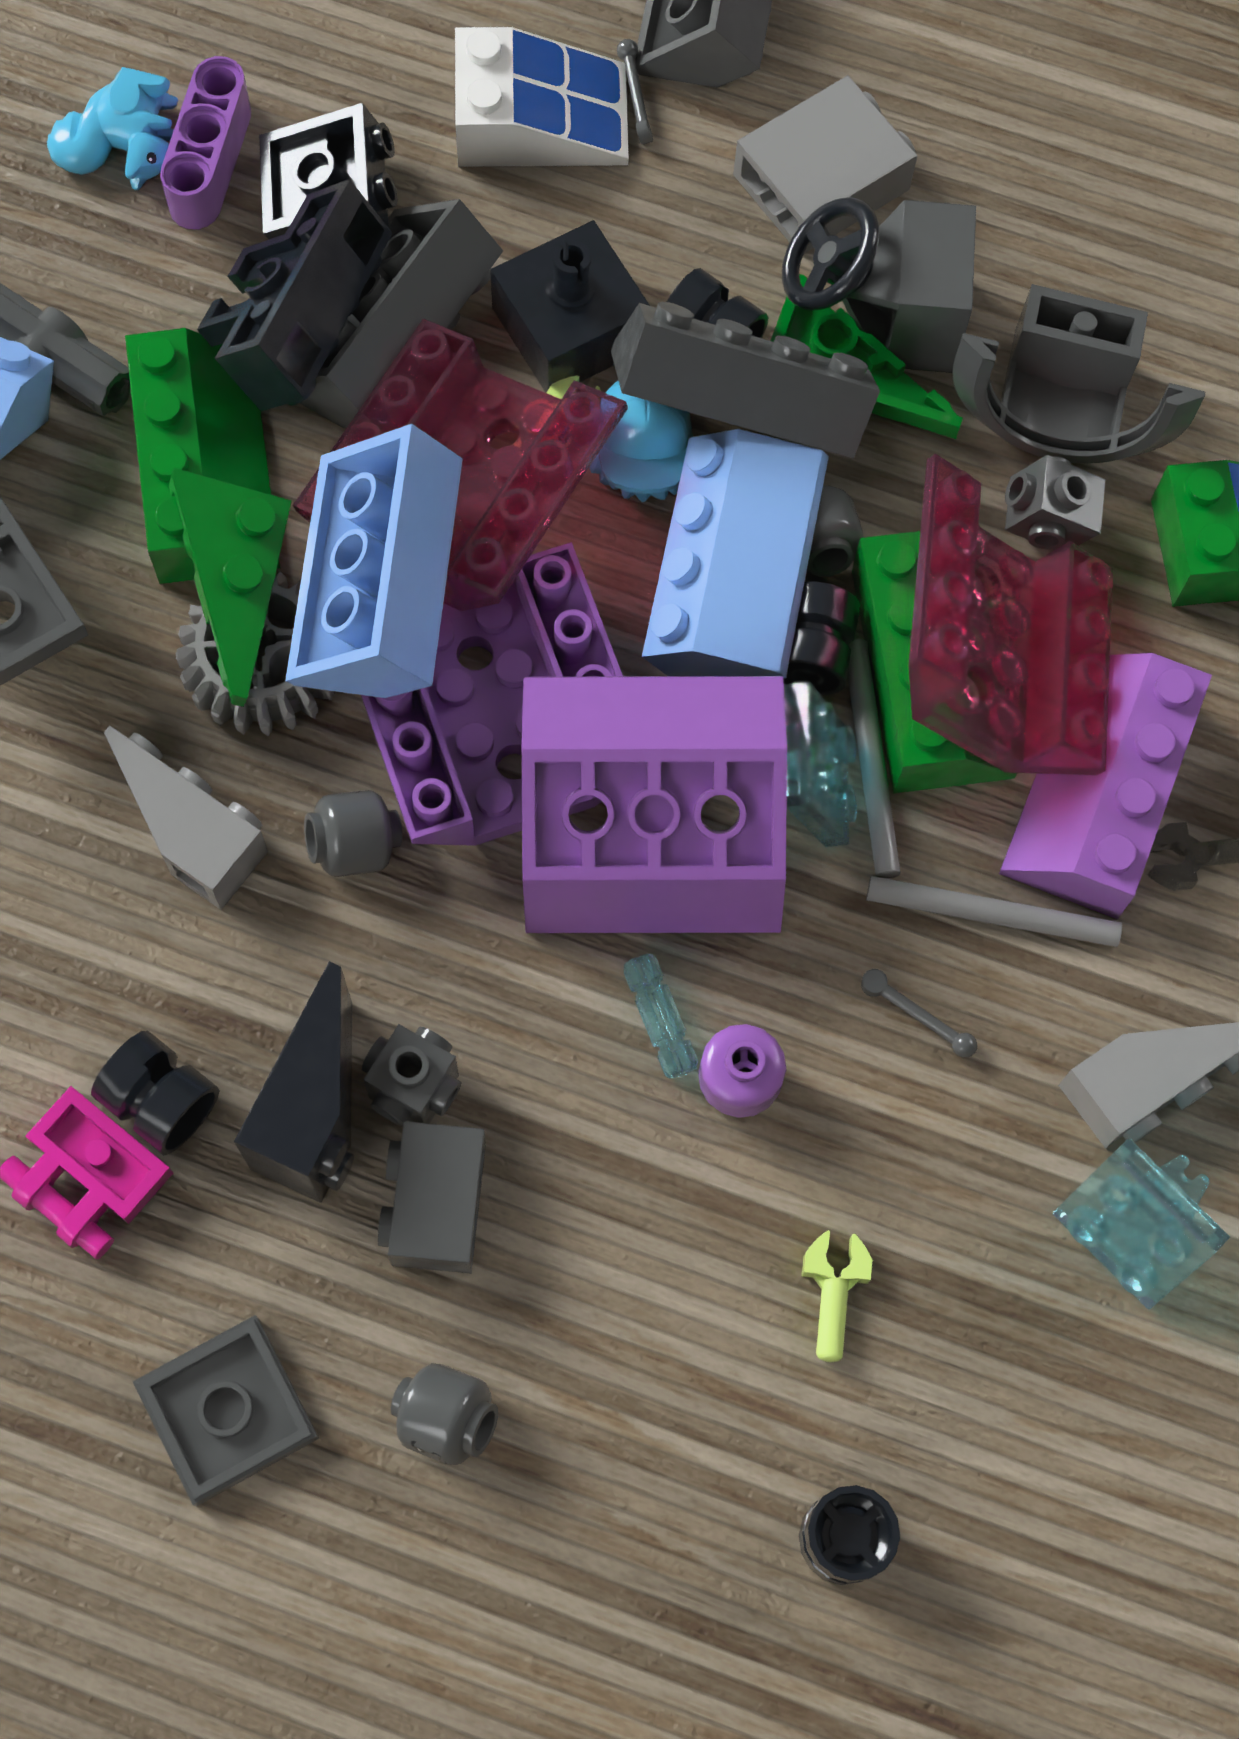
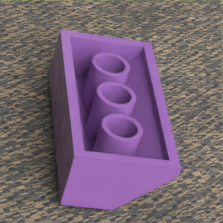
(1095, 832)

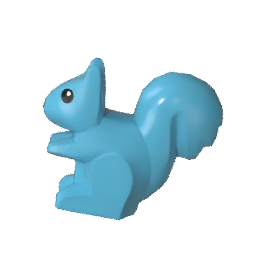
(122, 118)

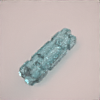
(660, 1016)

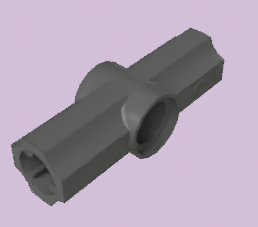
(78, 364)

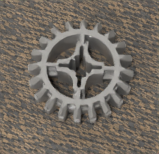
(267, 699)

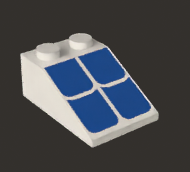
(536, 102)

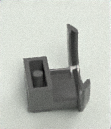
(1069, 381)

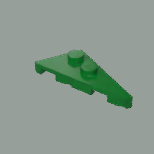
(899, 395)
(235, 553)

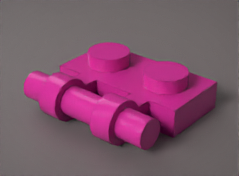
(97, 1155)

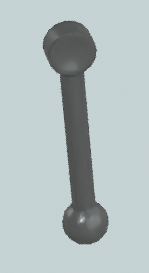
(627, 51)
(875, 984)

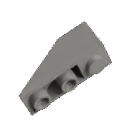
(198, 836)
(1145, 1072)

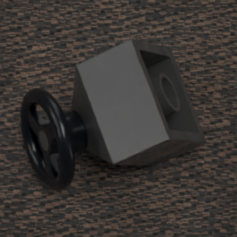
(896, 279)

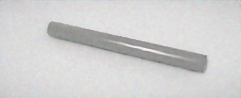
(872, 762)
(994, 911)

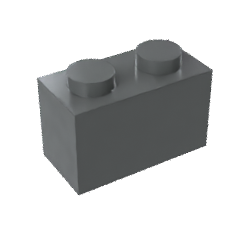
(434, 1197)

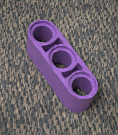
(215, 113)

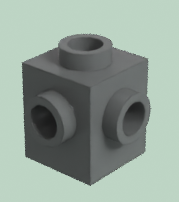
(1054, 503)
(416, 1097)

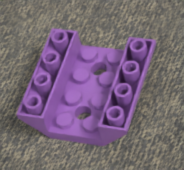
(450, 736)
(654, 760)

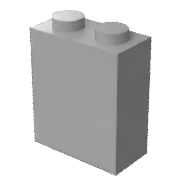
(824, 152)

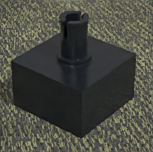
(565, 304)

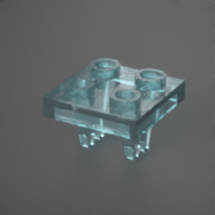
(818, 765)
(1143, 1221)

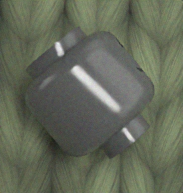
(835, 534)
(352, 833)
(444, 1414)

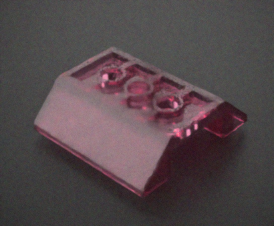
(503, 493)
(1007, 646)

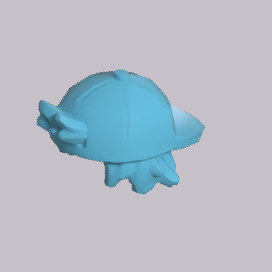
(644, 449)

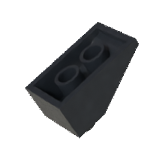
(303, 1112)

